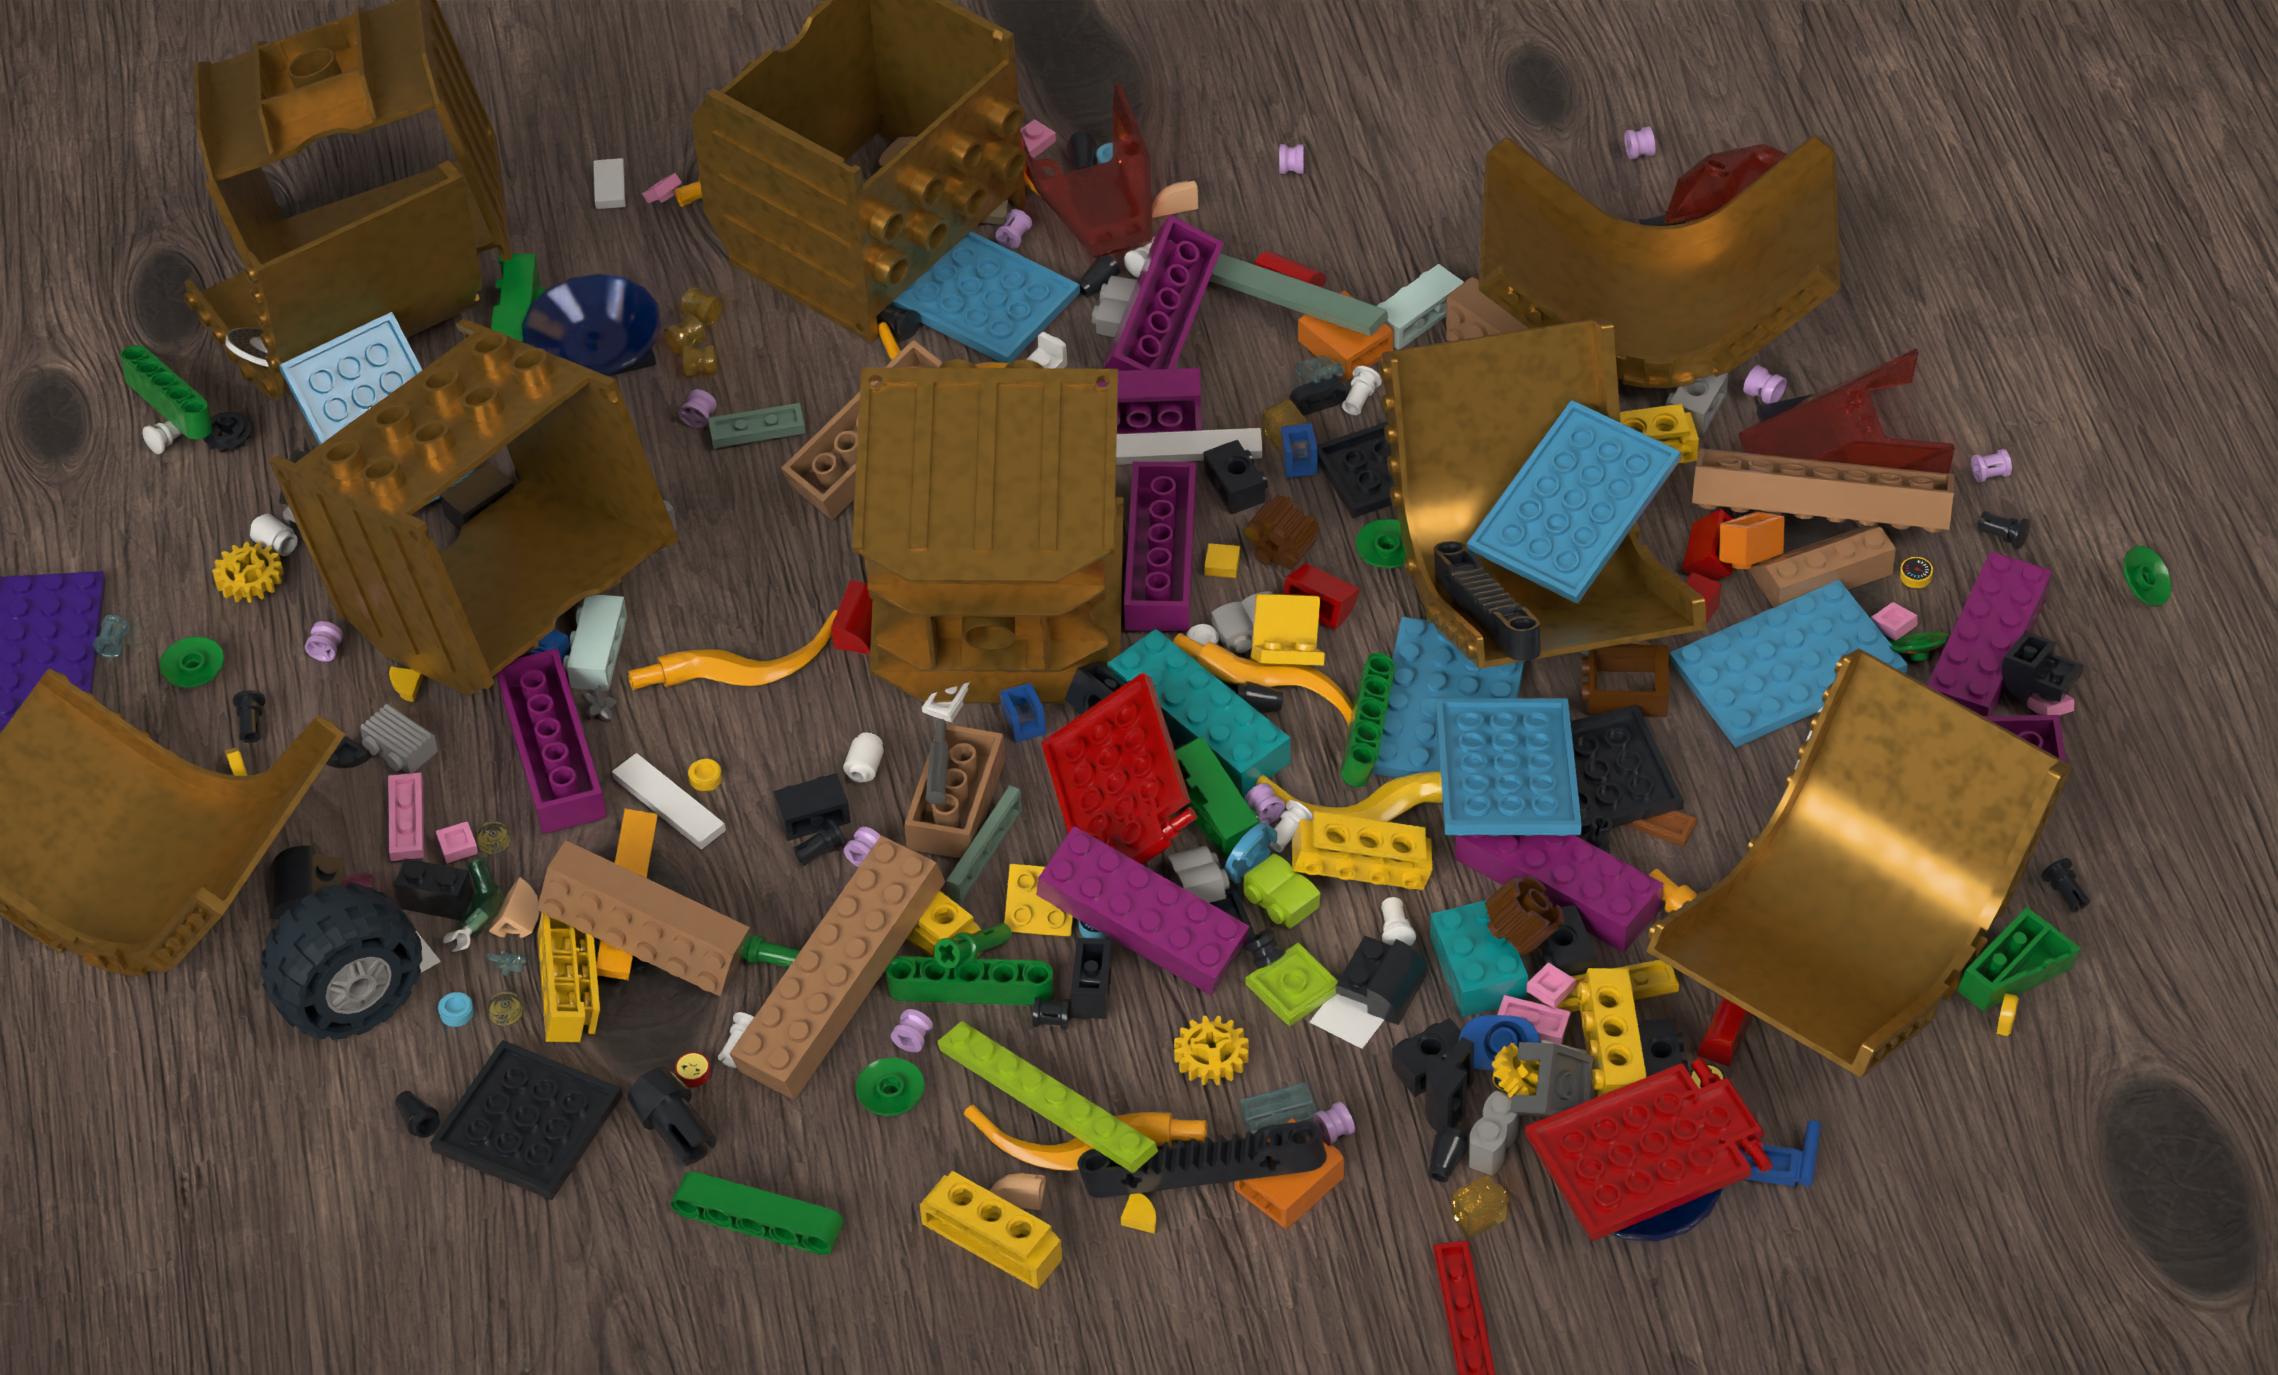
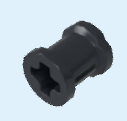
(1051, 1013)

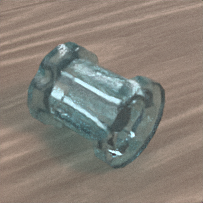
(111, 636)

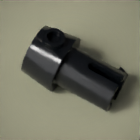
(664, 1105)

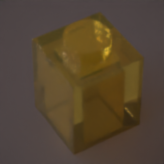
(1278, 416)
(1479, 1206)

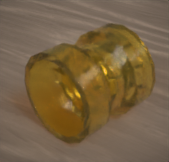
(700, 305)
(687, 333)
(699, 359)

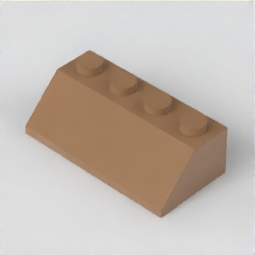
(1850, 557)

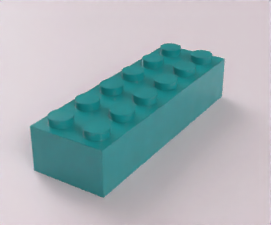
(1203, 706)

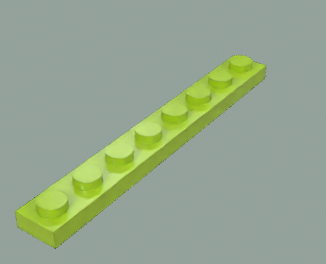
(1048, 1097)

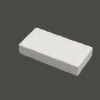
(609, 183)

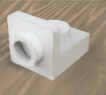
(1050, 353)

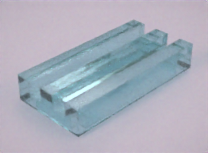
(1318, 367)
(1276, 1103)

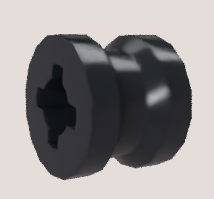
(1264, 948)

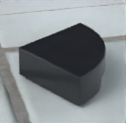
(348, 754)

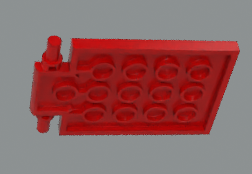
(1120, 773)
(1649, 1147)

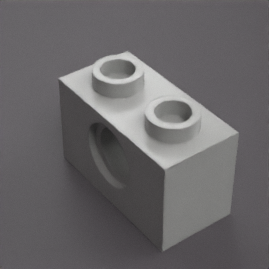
(1701, 399)

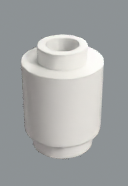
(273, 533)
(864, 757)

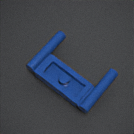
(1788, 1163)

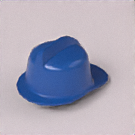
(1494, 1032)

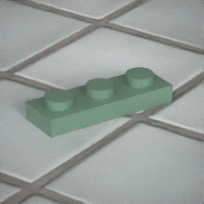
(756, 425)

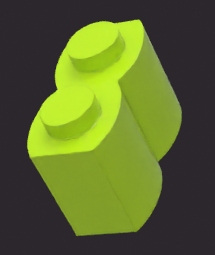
(1281, 891)

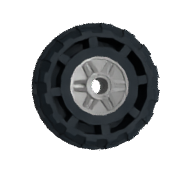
(341, 961)

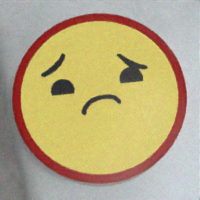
(693, 1069)

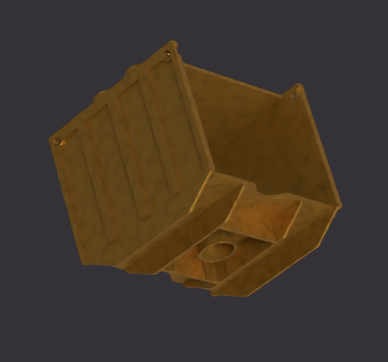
(336, 82)
(785, 126)
(989, 526)
(556, 537)

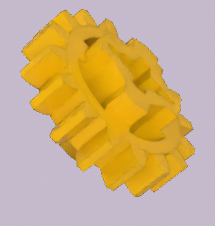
(248, 571)
(1211, 1050)
(1516, 1075)

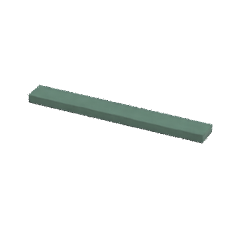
(1298, 295)

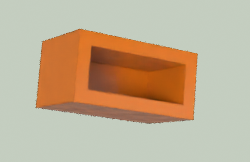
(1751, 539)

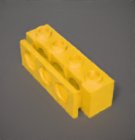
(1667, 425)
(1362, 850)
(941, 921)
(561, 983)
(1610, 1029)
(992, 1229)

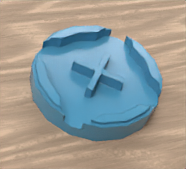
(1250, 851)

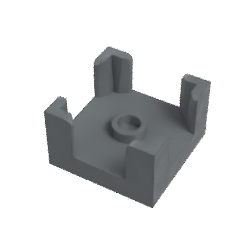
(1561, 1079)

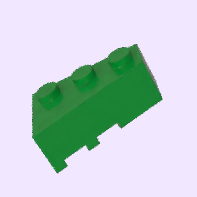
(517, 292)
(1213, 796)
(2017, 961)

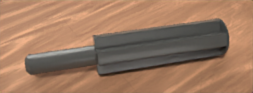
(937, 766)

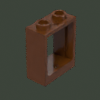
(1627, 659)

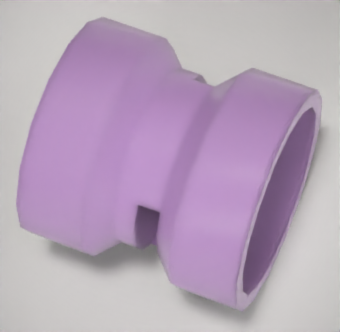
(1764, 385)

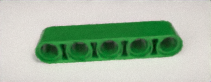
(166, 392)
(1367, 719)
(970, 982)
(757, 1213)

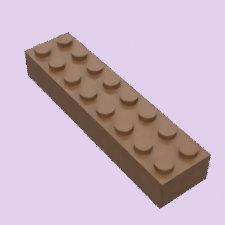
(1823, 489)
(837, 967)

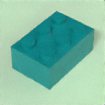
(1474, 961)

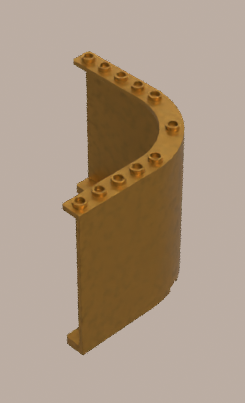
(399, 260)
(1680, 294)
(1457, 438)
(123, 840)
(1872, 869)

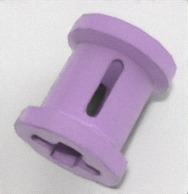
(1013, 229)
(1982, 471)

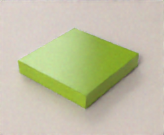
(1293, 984)

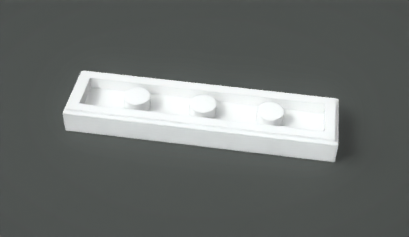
(668, 801)

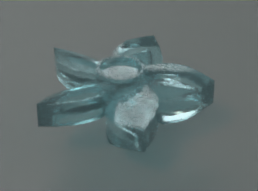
(508, 962)

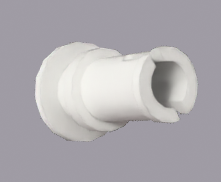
(1135, 259)
(1362, 385)
(160, 436)
(1289, 823)
(1395, 923)
(742, 1022)

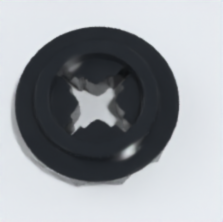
(226, 423)

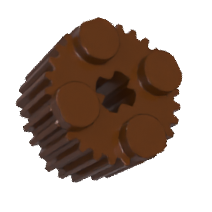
(1281, 532)
(1523, 914)

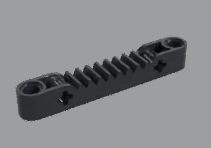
(1489, 606)
(1293, 1146)

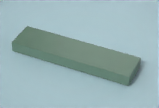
(984, 845)

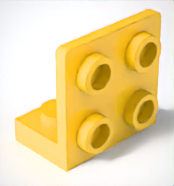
(1286, 629)
(1029, 912)

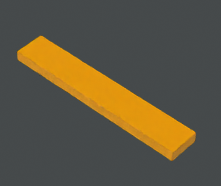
(633, 854)

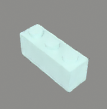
(1419, 304)
(596, 642)

